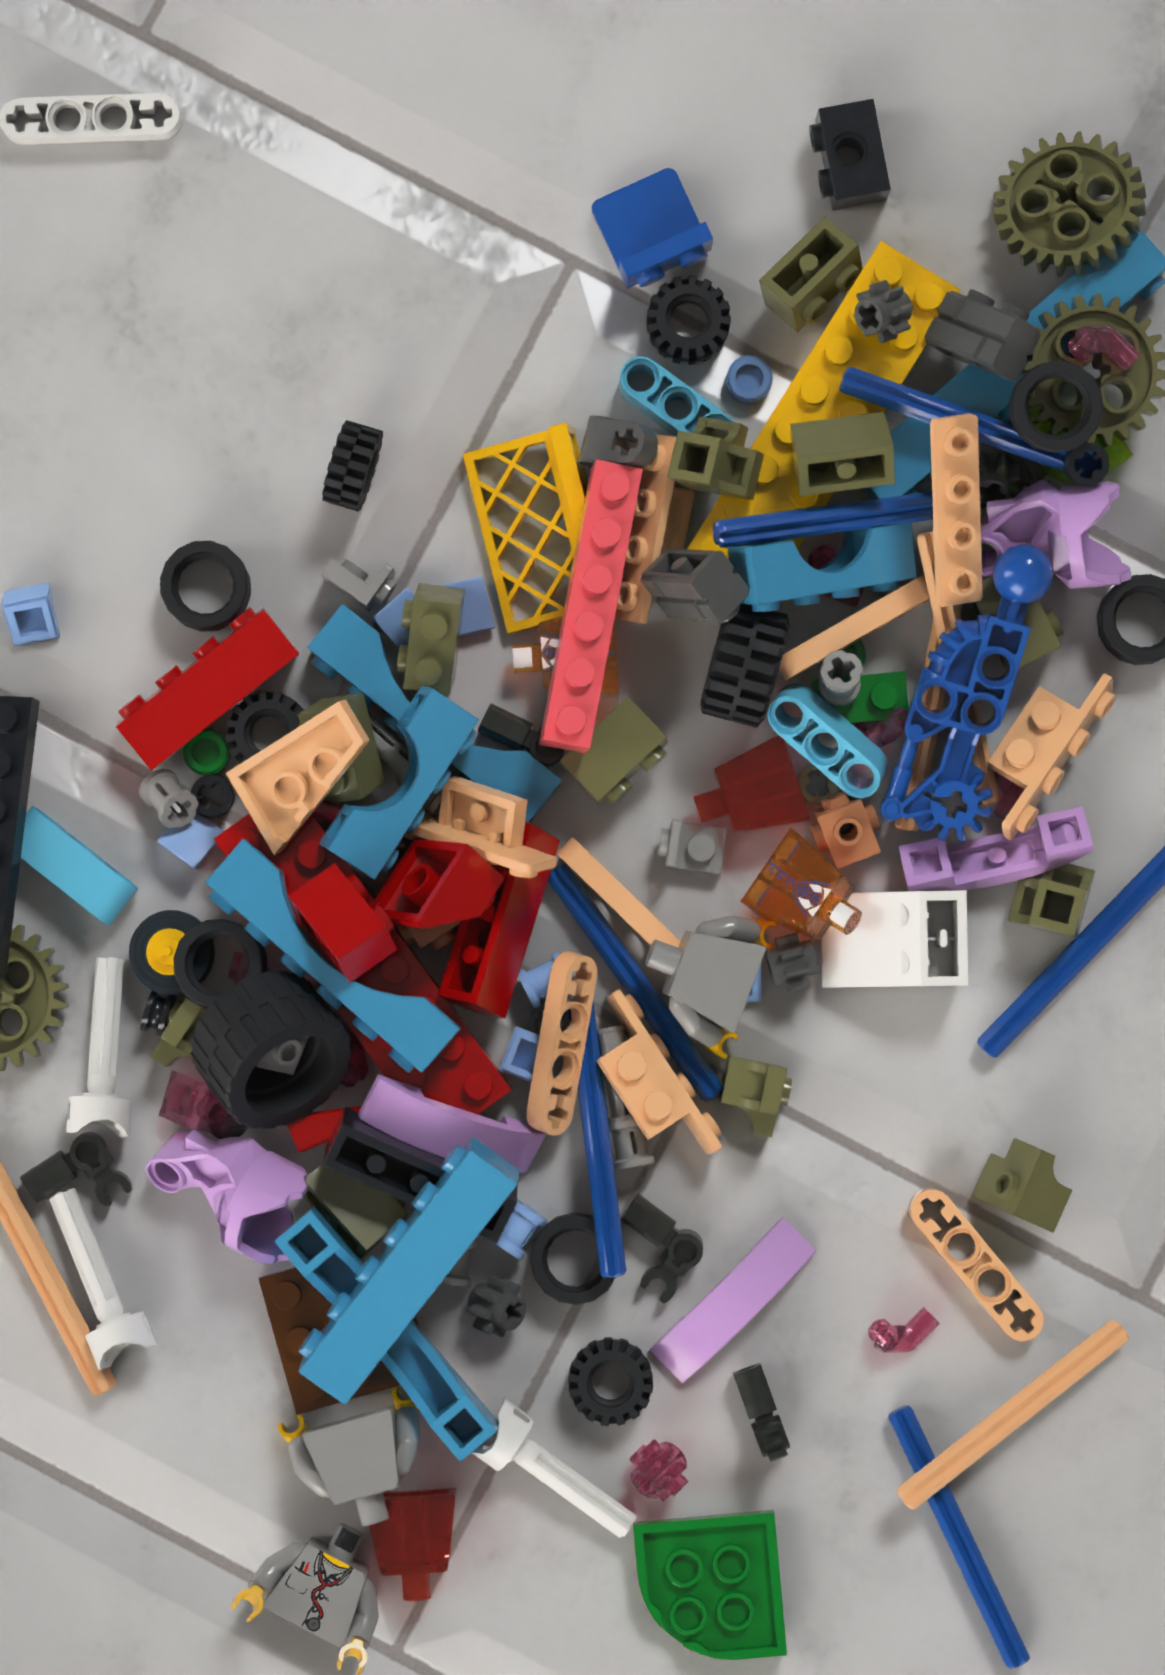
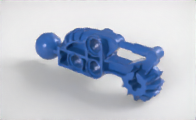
(1021, 578)

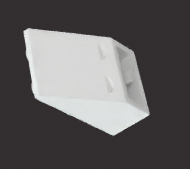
(900, 942)

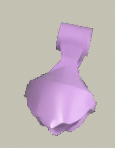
(1058, 524)
(241, 1183)

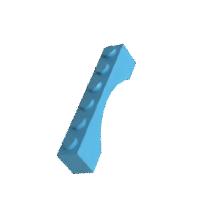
(358, 655)
(259, 893)
(413, 1359)

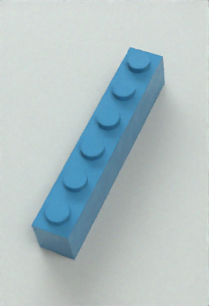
(408, 1269)

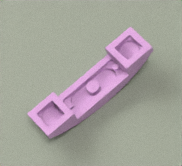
(995, 859)
(438, 1127)
(733, 1301)

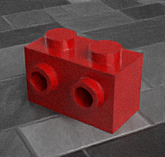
(343, 921)

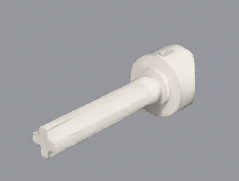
(100, 1103)
(116, 1327)
(512, 1443)

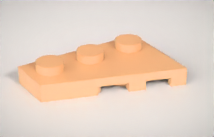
(297, 772)

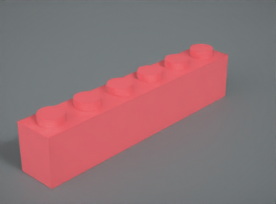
(590, 606)

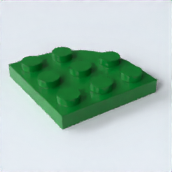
(714, 1582)

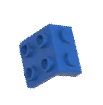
(651, 228)

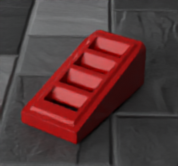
(315, 1128)

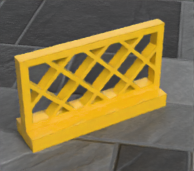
(571, 489)

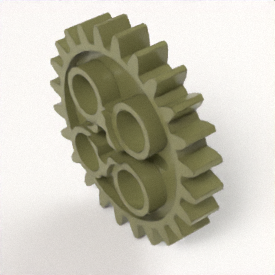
(1095, 174)
(1135, 383)
(34, 1001)

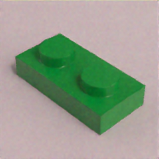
(877, 697)

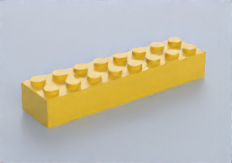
(816, 391)

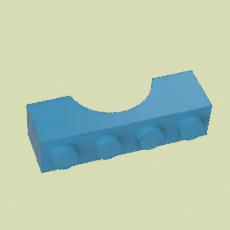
(865, 558)
(434, 735)

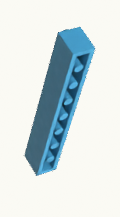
(1133, 273)

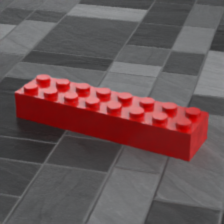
(463, 1070)

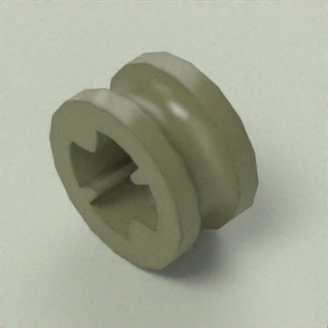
(804, 781)

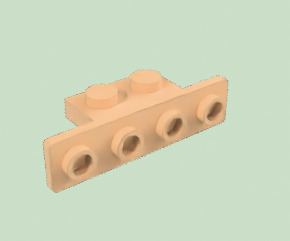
(956, 509)
(657, 525)
(1040, 746)
(487, 822)
(647, 1081)

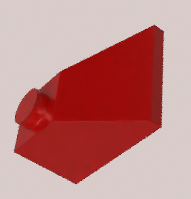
(438, 885)

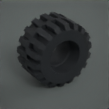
(745, 666)

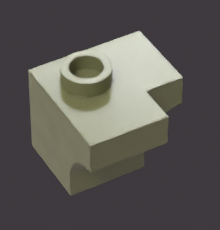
(716, 460)
(1054, 901)
(179, 1032)
(756, 1089)
(1024, 1185)

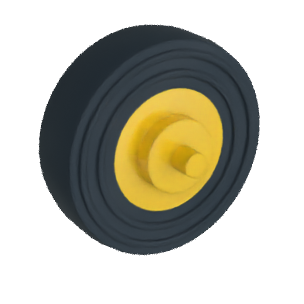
(155, 946)

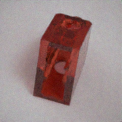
(755, 790)
(415, 1537)

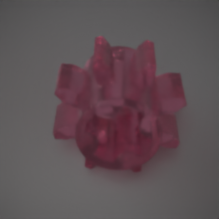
(658, 1470)

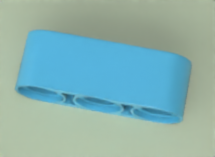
(665, 388)
(832, 762)
(74, 867)

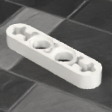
(90, 126)

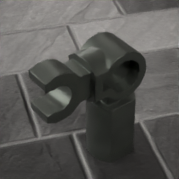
(517, 733)
(87, 1153)
(682, 1246)
(760, 1405)

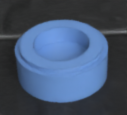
(749, 379)

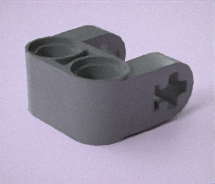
(618, 443)

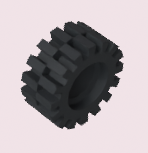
(694, 292)
(352, 465)
(250, 711)
(610, 1410)

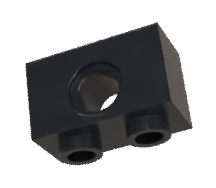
(855, 127)

